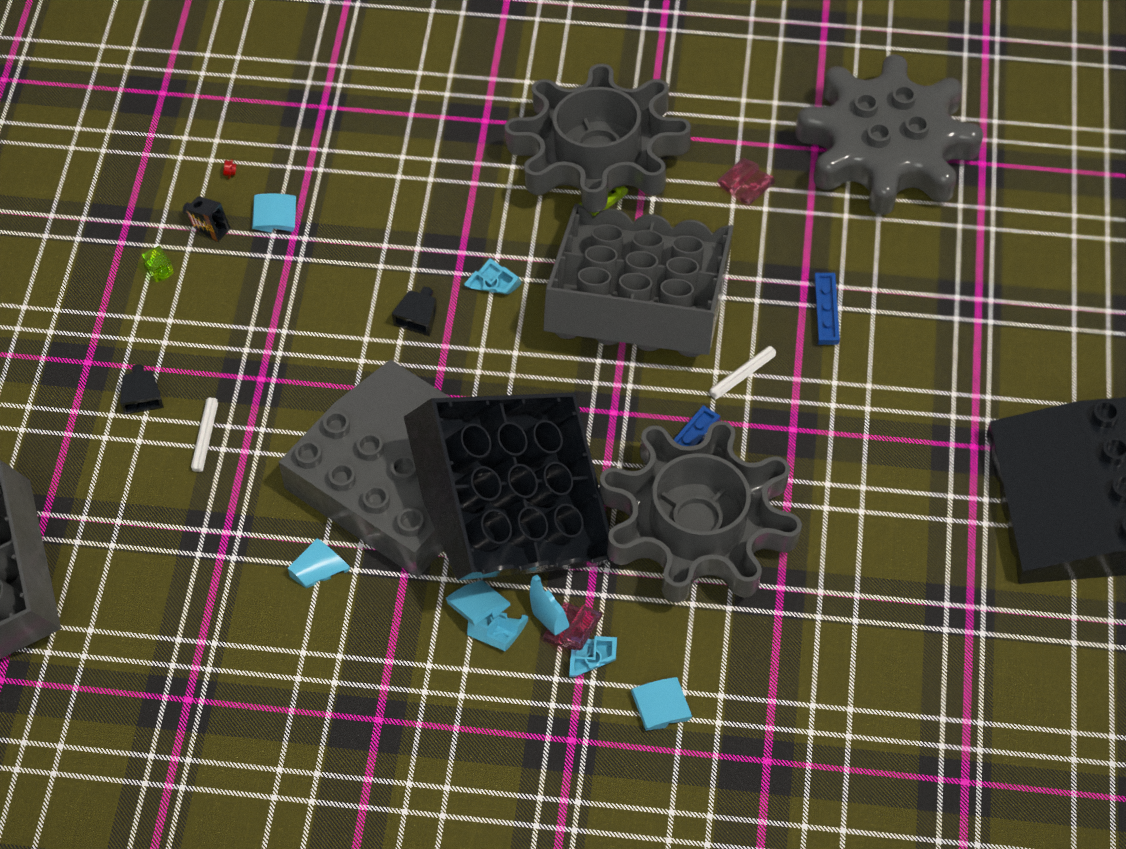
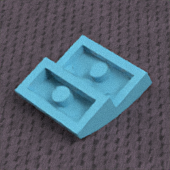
(274, 211)
(477, 602)
(661, 703)

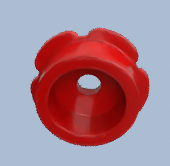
(229, 168)

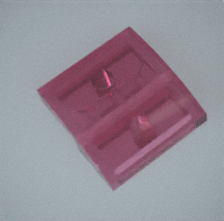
(746, 181)
(581, 622)

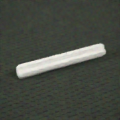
(742, 372)
(204, 435)

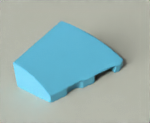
(493, 279)
(316, 565)
(547, 608)
(498, 631)
(593, 655)

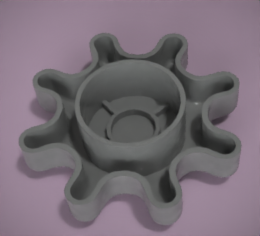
(888, 134)
(597, 137)
(699, 511)

